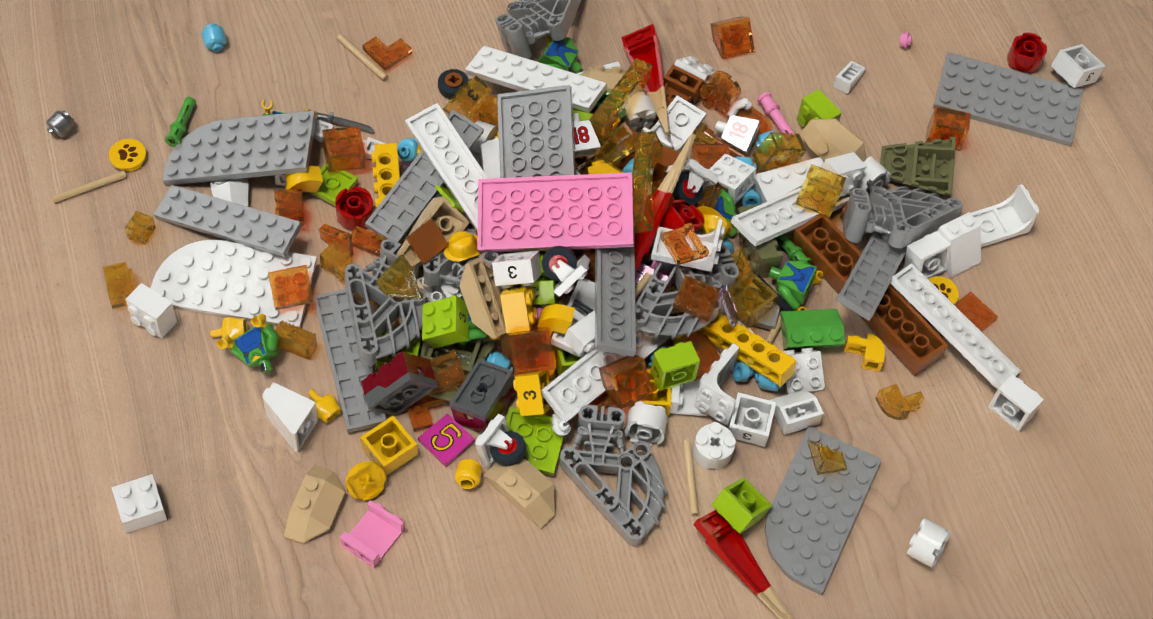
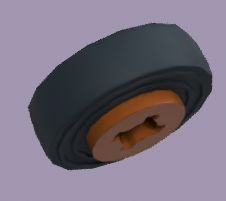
(448, 78)

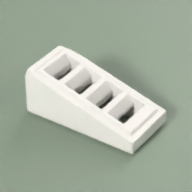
(847, 78)

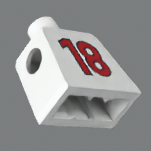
(739, 132)
(585, 139)

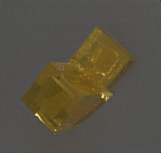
(895, 405)

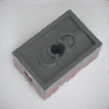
(399, 383)
(483, 395)

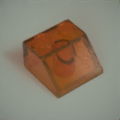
(733, 36)
(626, 380)

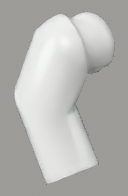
(737, 105)

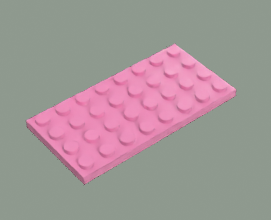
(554, 212)

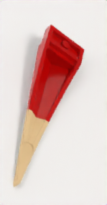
(646, 47)
(660, 200)
(737, 556)

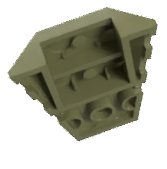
(922, 164)
(467, 356)

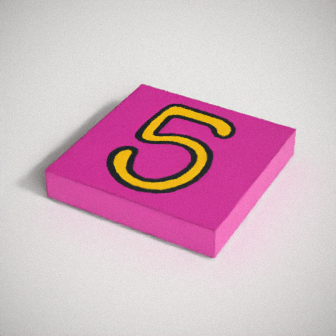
(446, 440)

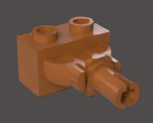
(682, 84)

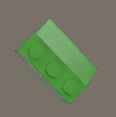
(812, 329)

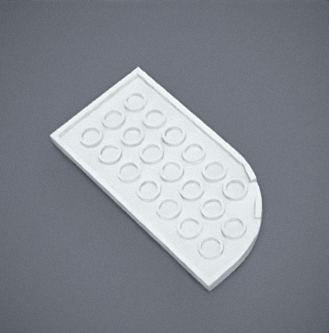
(228, 280)

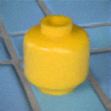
(468, 473)

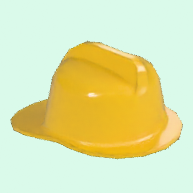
(711, 219)
(461, 246)

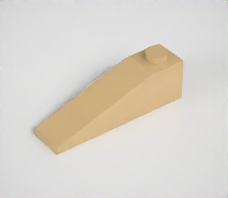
(445, 217)

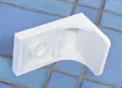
(682, 121)
(1008, 218)
(709, 240)
(584, 293)
(710, 396)

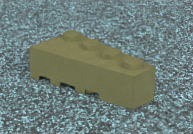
(762, 256)

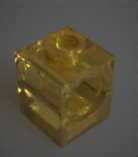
(140, 228)

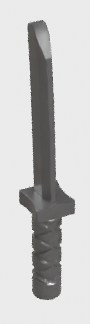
(344, 122)

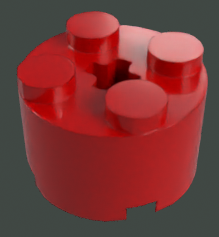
(1026, 53)
(353, 207)
(680, 214)

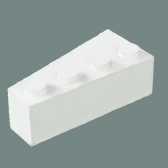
(783, 179)

